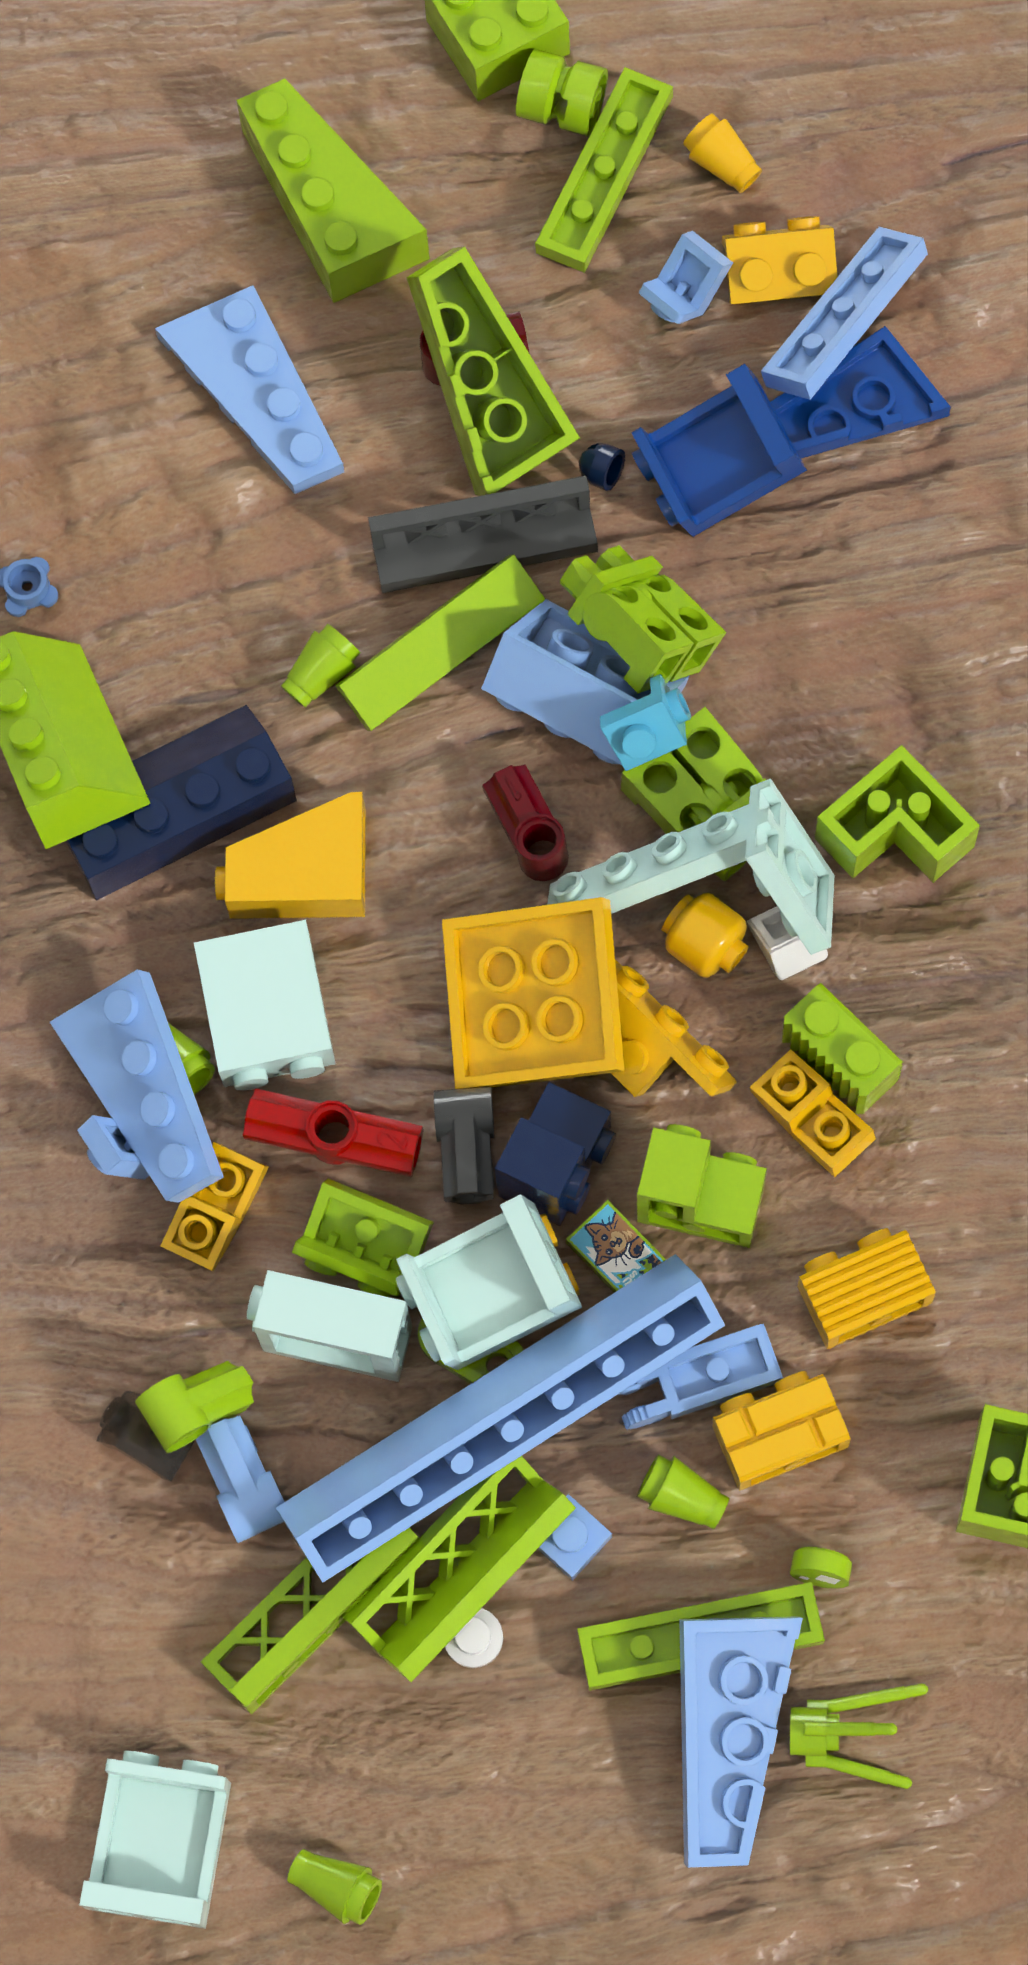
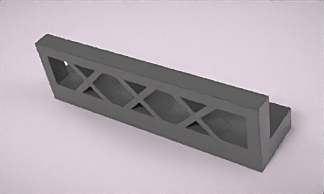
(480, 531)

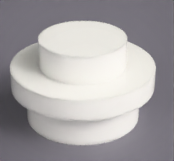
(477, 1641)

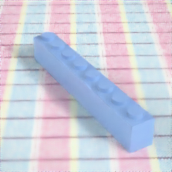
(500, 1417)

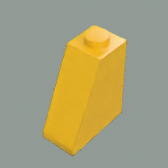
(300, 866)

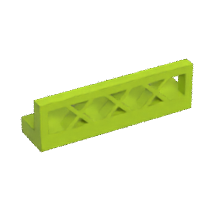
(462, 1582)
(309, 1633)

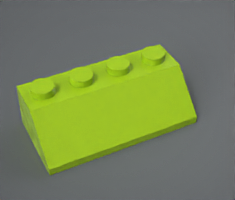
(62, 739)

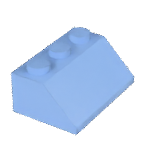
(562, 677)

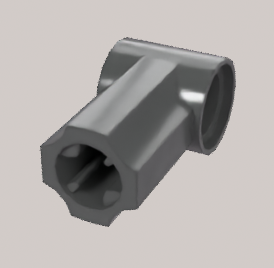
(464, 1128)

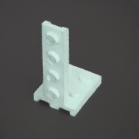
(761, 833)

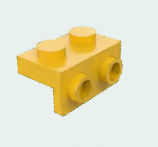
(780, 261)

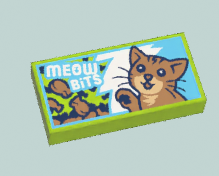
(613, 1247)

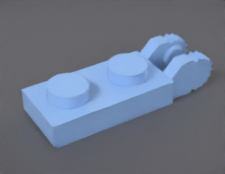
(708, 1376)

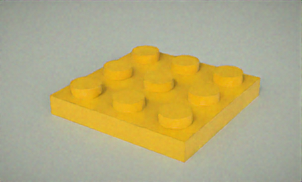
(533, 994)

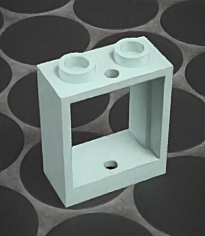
(330, 1325)

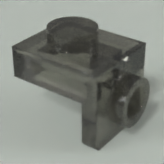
(131, 1435)

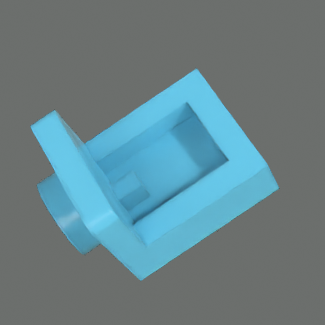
(647, 725)

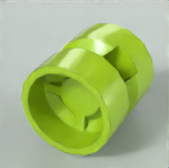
(561, 92)

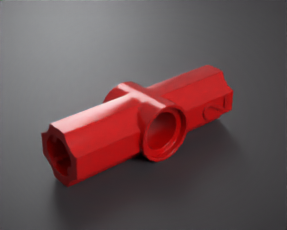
(297, 1122)

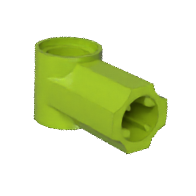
(188, 1407)

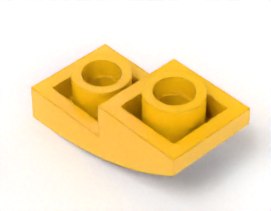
(812, 1113)
(213, 1215)

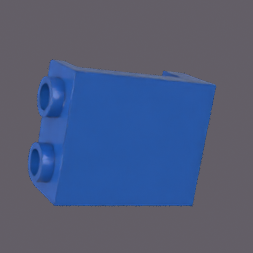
(718, 455)

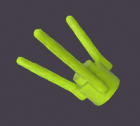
(816, 1732)

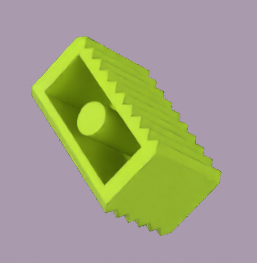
(841, 1048)

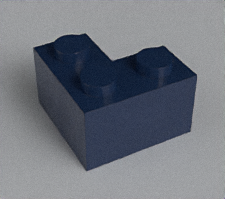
(554, 1152)

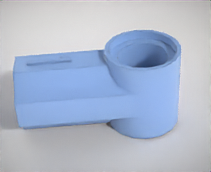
(245, 1488)

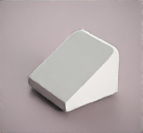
(782, 951)

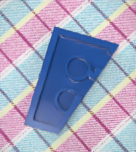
(865, 397)

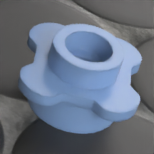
(27, 571)

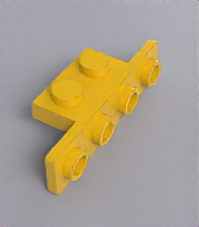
(657, 1036)

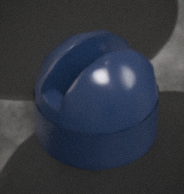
(602, 465)

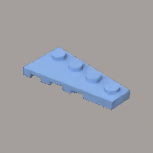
(249, 374)
(139, 1077)
(729, 1716)

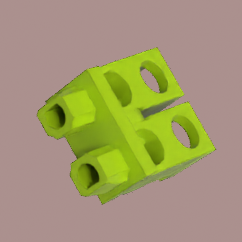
(641, 616)
(694, 780)

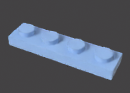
(844, 313)

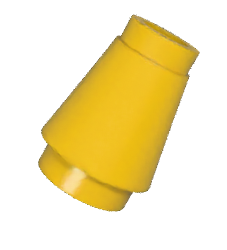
(721, 152)

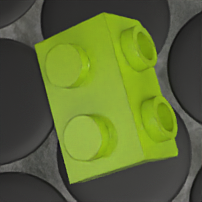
(360, 1238)

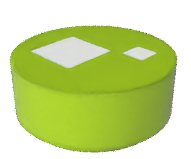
(821, 1567)

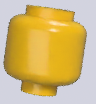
(705, 935)

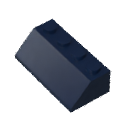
(197, 794)

